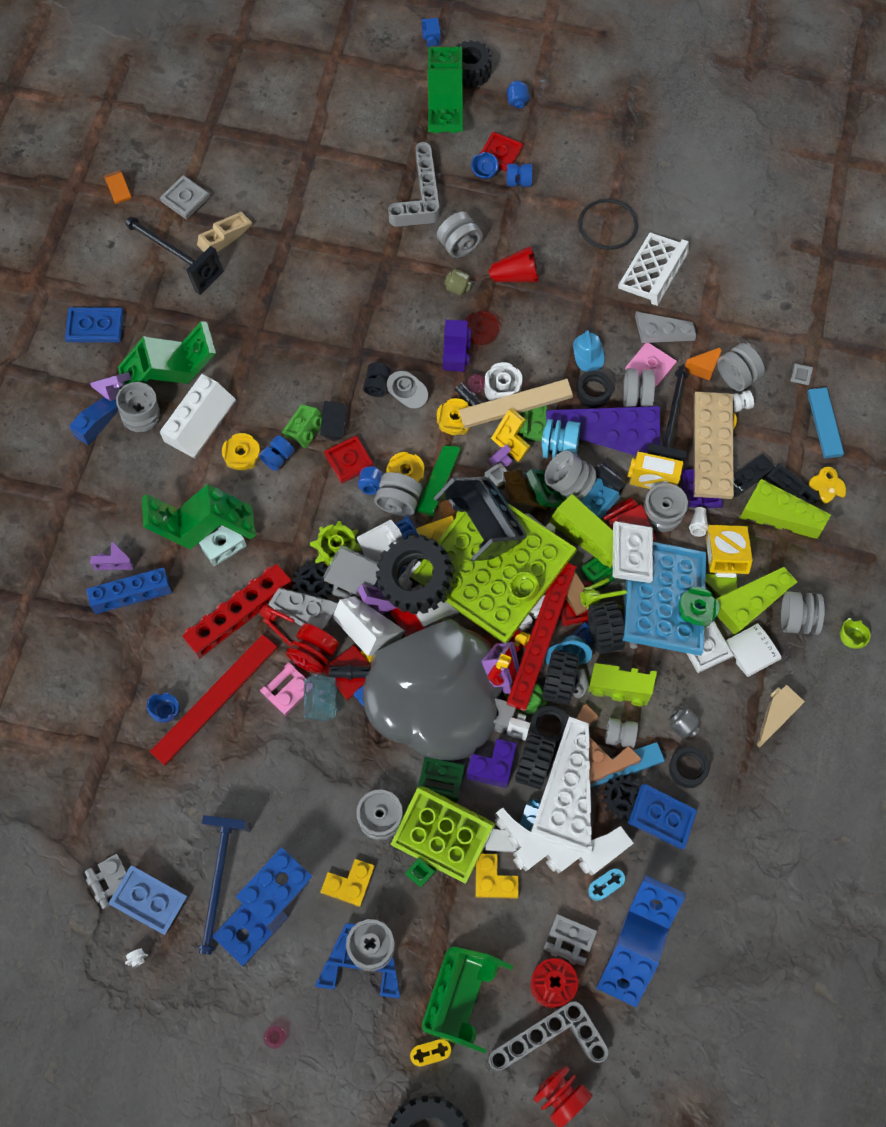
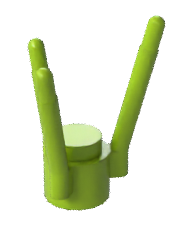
(590, 596)

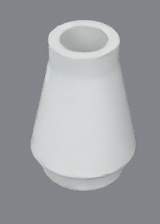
(699, 524)

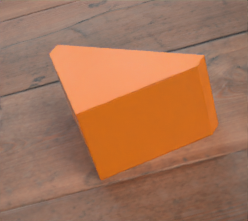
(117, 187)
(703, 364)

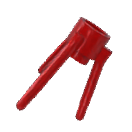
(620, 508)
(269, 615)

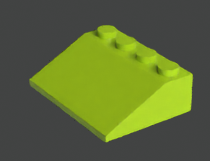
(443, 834)

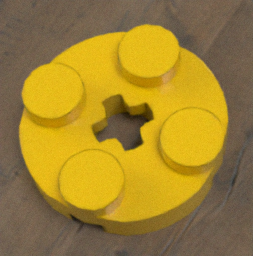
(446, 423)
(245, 461)
(408, 461)

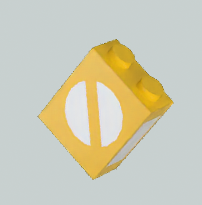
(650, 470)
(728, 549)

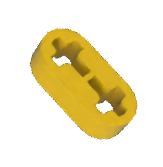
(429, 1047)

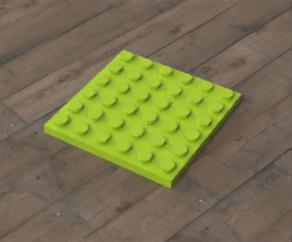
(483, 586)

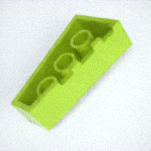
(784, 510)
(584, 529)

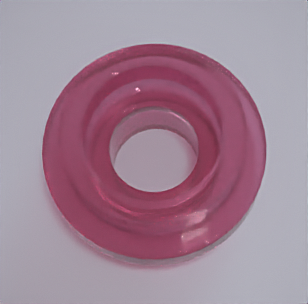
(476, 387)
(267, 1037)

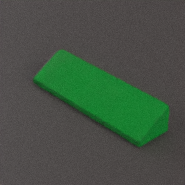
(439, 478)

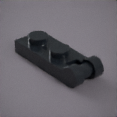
(751, 474)
(790, 483)

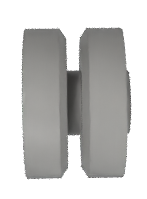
(459, 234)
(740, 367)
(639, 390)
(398, 494)
(665, 507)
(384, 803)
(367, 932)

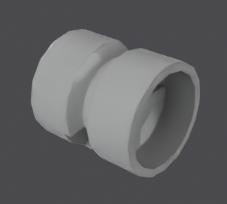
(621, 732)

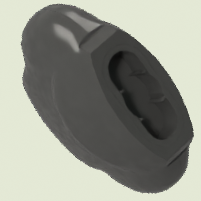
(433, 692)

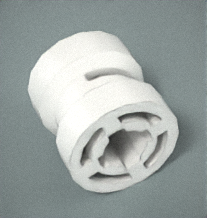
(743, 400)

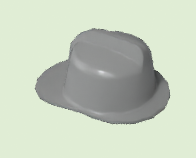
(407, 389)

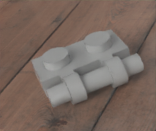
(113, 872)
(572, 933)

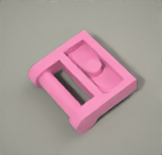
(290, 694)

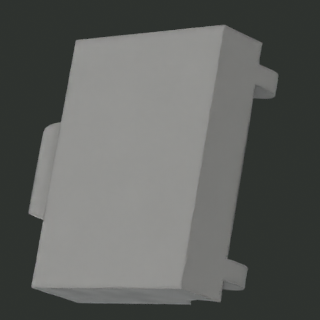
(349, 571)

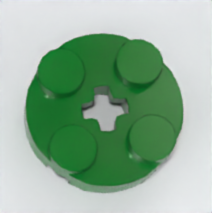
(697, 616)

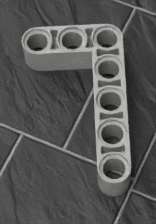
(419, 211)
(547, 1034)

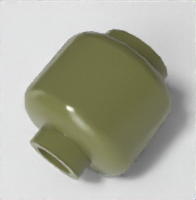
(457, 282)

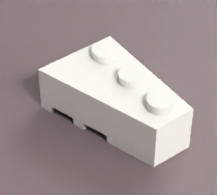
(365, 625)

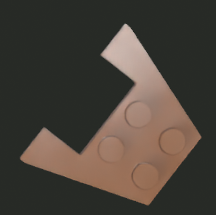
(600, 763)

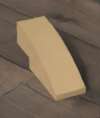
(224, 232)

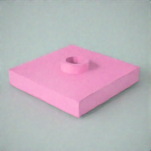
(652, 358)

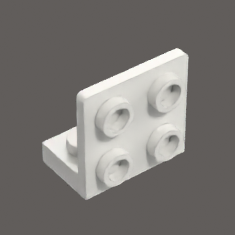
(378, 539)

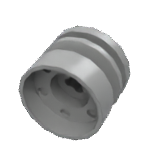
(138, 407)
(570, 475)
(805, 612)

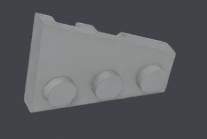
(663, 329)
(303, 607)

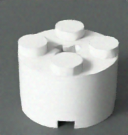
(502, 381)

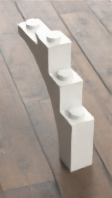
(559, 857)

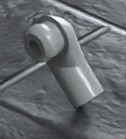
(582, 685)

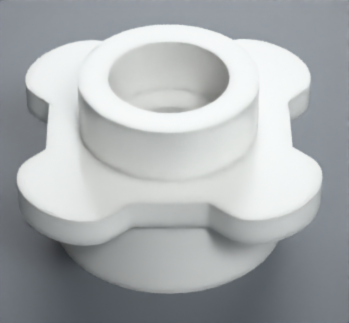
(136, 958)

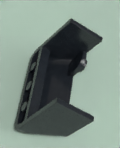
(488, 513)

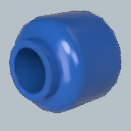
(517, 94)
(369, 480)

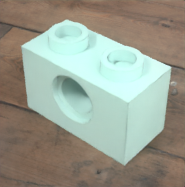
(219, 553)

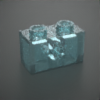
(319, 698)

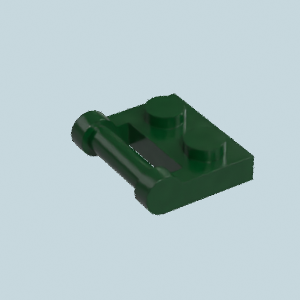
(442, 772)

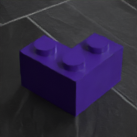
(456, 342)
(495, 769)

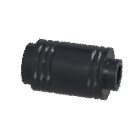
(610, 478)

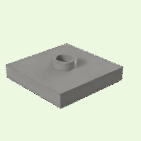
(184, 197)

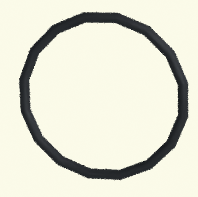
(602, 246)

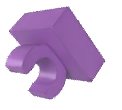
(501, 457)

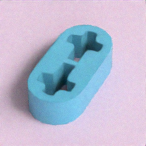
(603, 881)

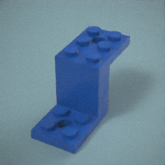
(262, 906)
(641, 941)

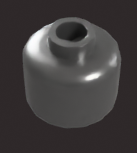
(684, 722)

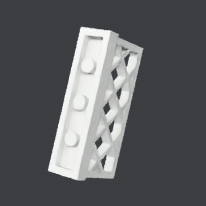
(668, 270)

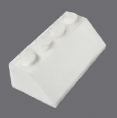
(197, 416)

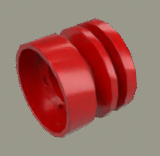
(313, 646)
(555, 996)
(562, 1097)

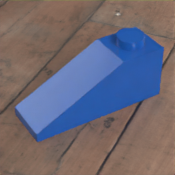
(93, 420)

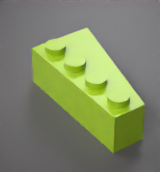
(750, 600)

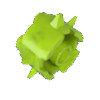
(334, 536)

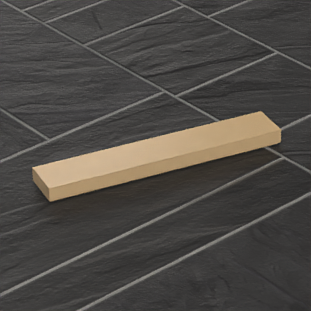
(519, 402)

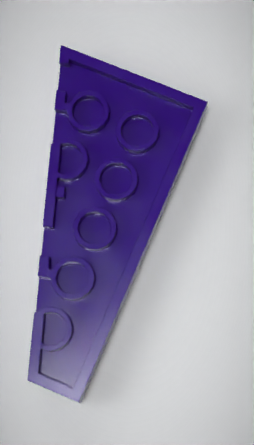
(616, 428)

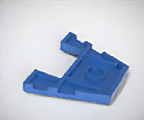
(340, 958)

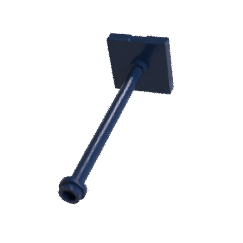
(226, 826)

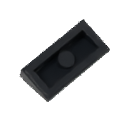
(333, 420)

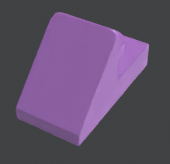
(110, 386)
(115, 561)
(375, 599)

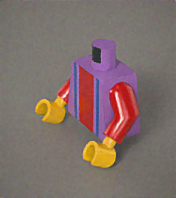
(502, 662)

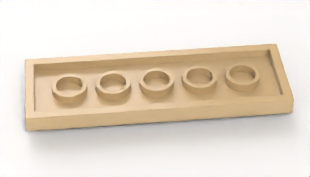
(713, 445)

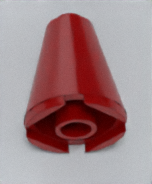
(516, 268)

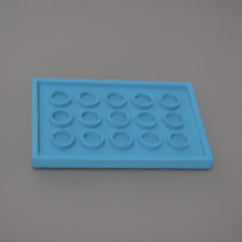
(653, 608)

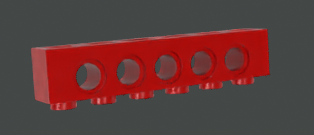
(234, 621)

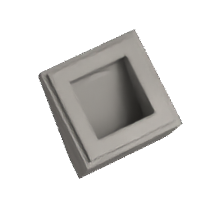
(801, 374)

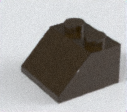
(520, 493)

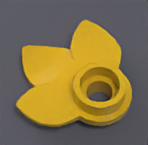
(828, 487)

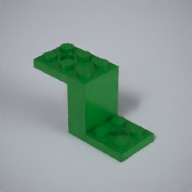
(445, 89)
(169, 359)
(198, 516)

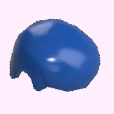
(484, 165)
(163, 707)

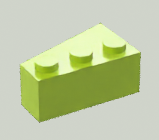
(621, 684)

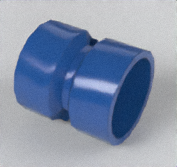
(525, 177)
(276, 453)

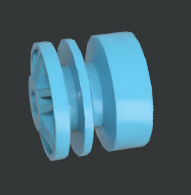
(560, 439)

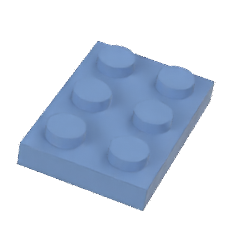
(147, 900)

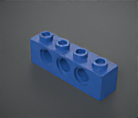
(129, 591)

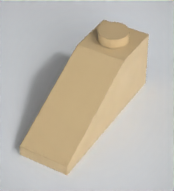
(779, 710)

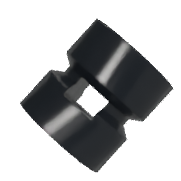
(376, 380)

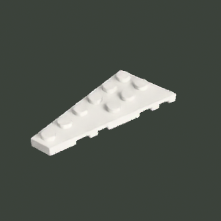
(566, 798)

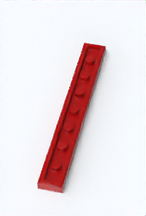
(540, 639)
(213, 700)

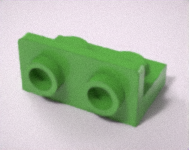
(534, 424)
(303, 425)

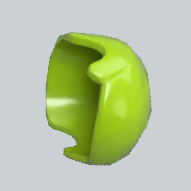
(524, 586)
(854, 634)

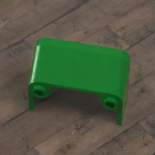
(456, 994)

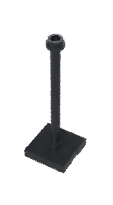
(201, 271)
(666, 450)

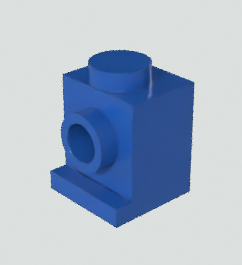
(431, 31)

